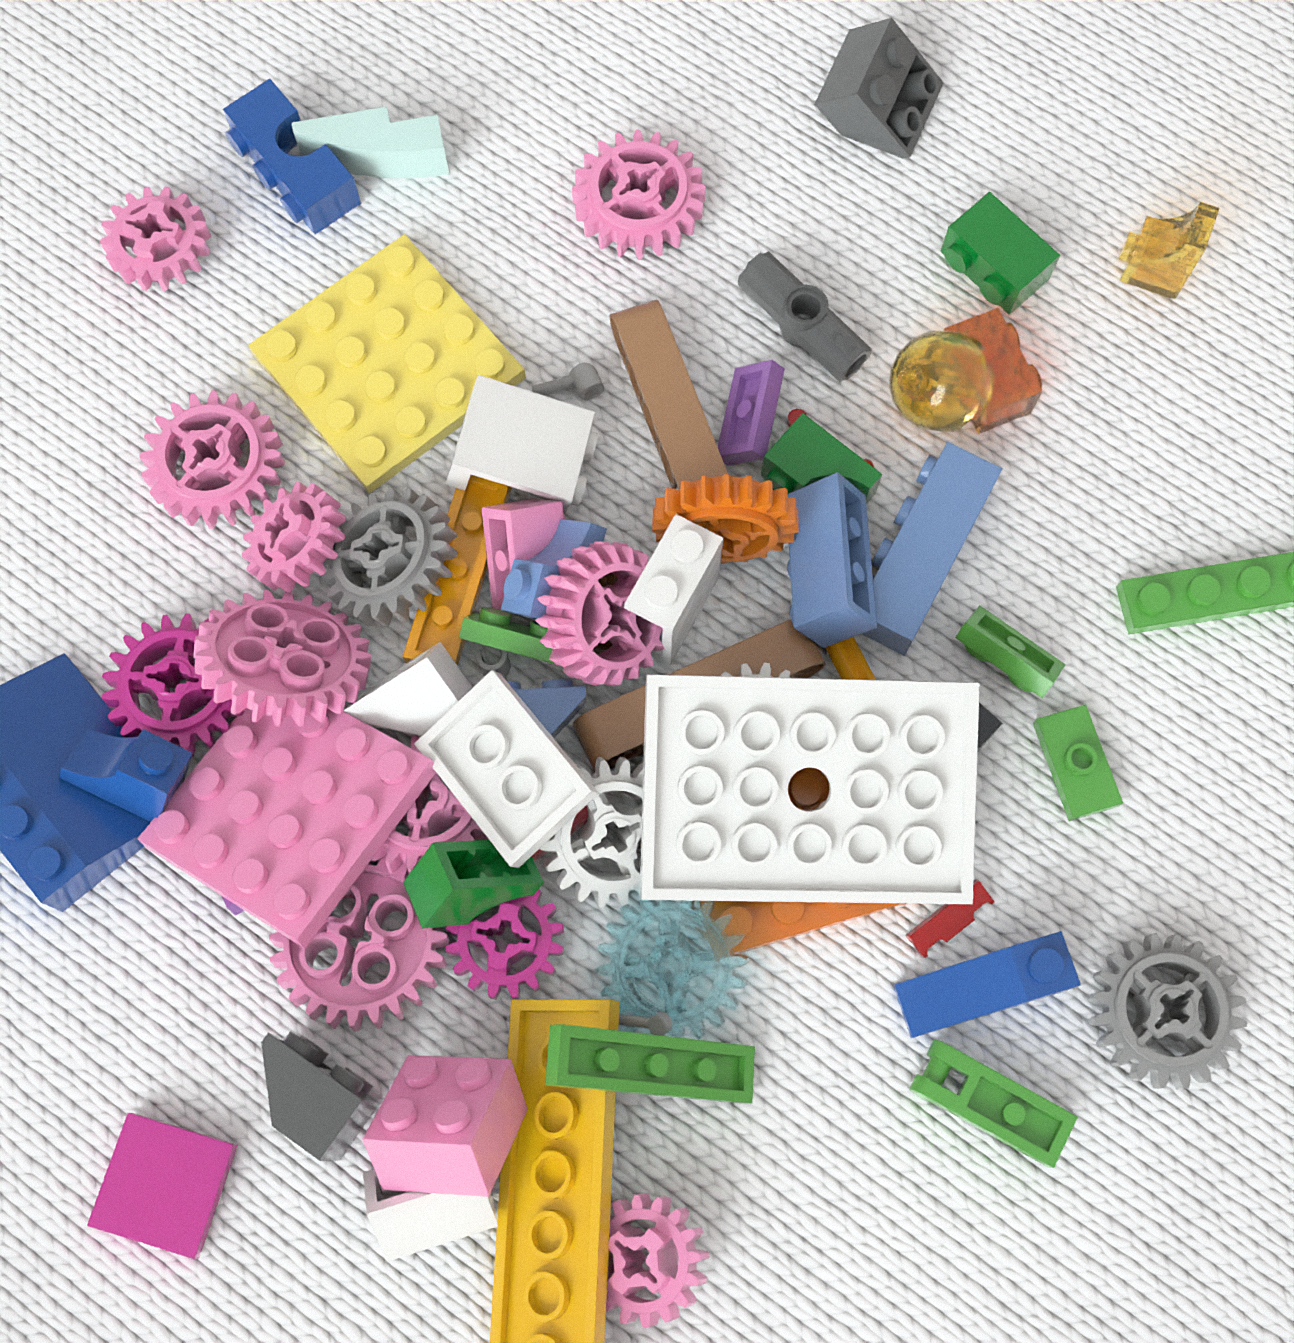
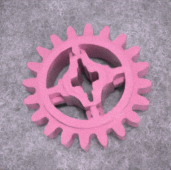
(636, 210)
(215, 433)
(438, 815)

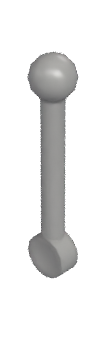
(657, 1024)

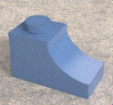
(526, 578)

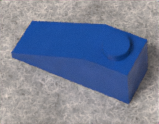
(987, 984)

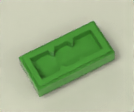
(1077, 763)

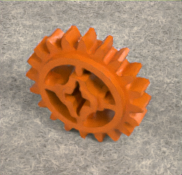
(736, 508)

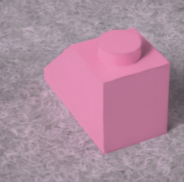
(516, 532)

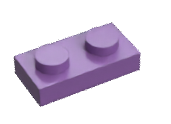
(750, 412)

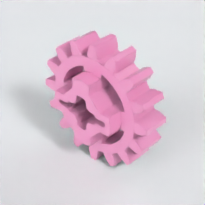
(159, 242)
(293, 537)
(666, 1275)

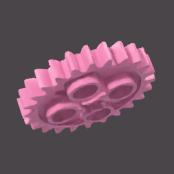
(281, 657)
(407, 951)

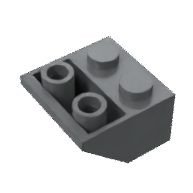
(880, 89)
(310, 1101)

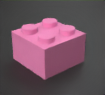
(446, 1125)

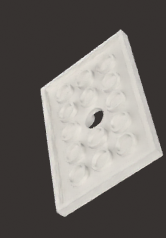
(895, 806)

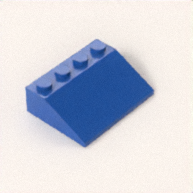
(50, 829)

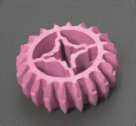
(586, 614)

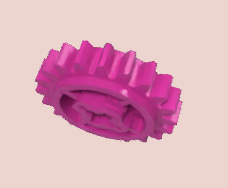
(140, 676)

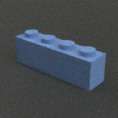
(927, 542)

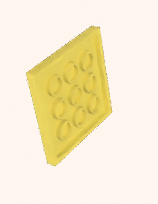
(384, 361)

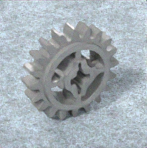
(398, 568)
(1197, 982)

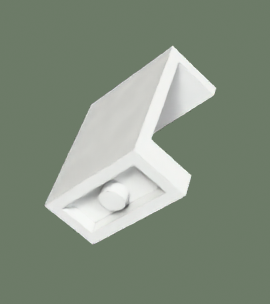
(523, 442)
(677, 583)

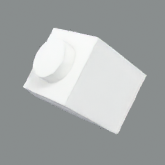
(413, 694)

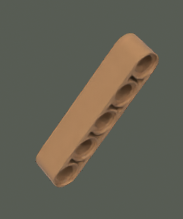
(666, 394)
(618, 725)

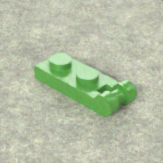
(995, 1104)

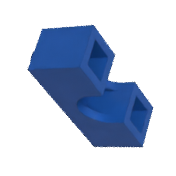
(311, 185)

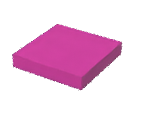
(162, 1185)

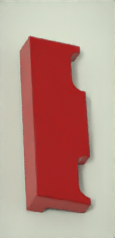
(947, 921)

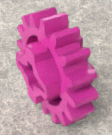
(499, 962)

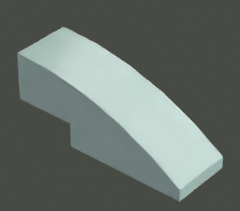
(375, 146)

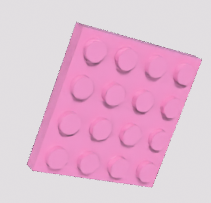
(289, 814)

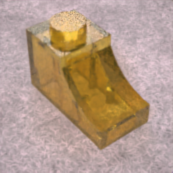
(1167, 250)

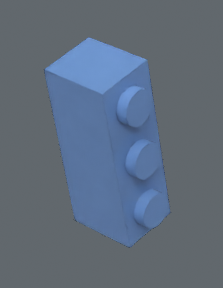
(831, 563)

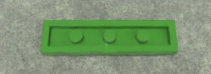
(1207, 593)
(649, 1064)

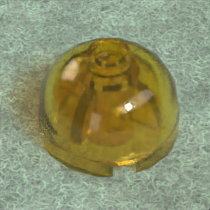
(941, 380)

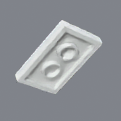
(506, 769)

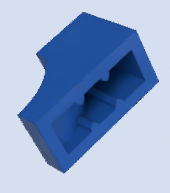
(128, 772)

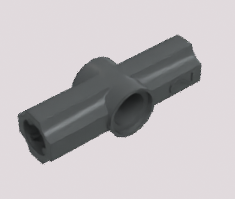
(823, 336)

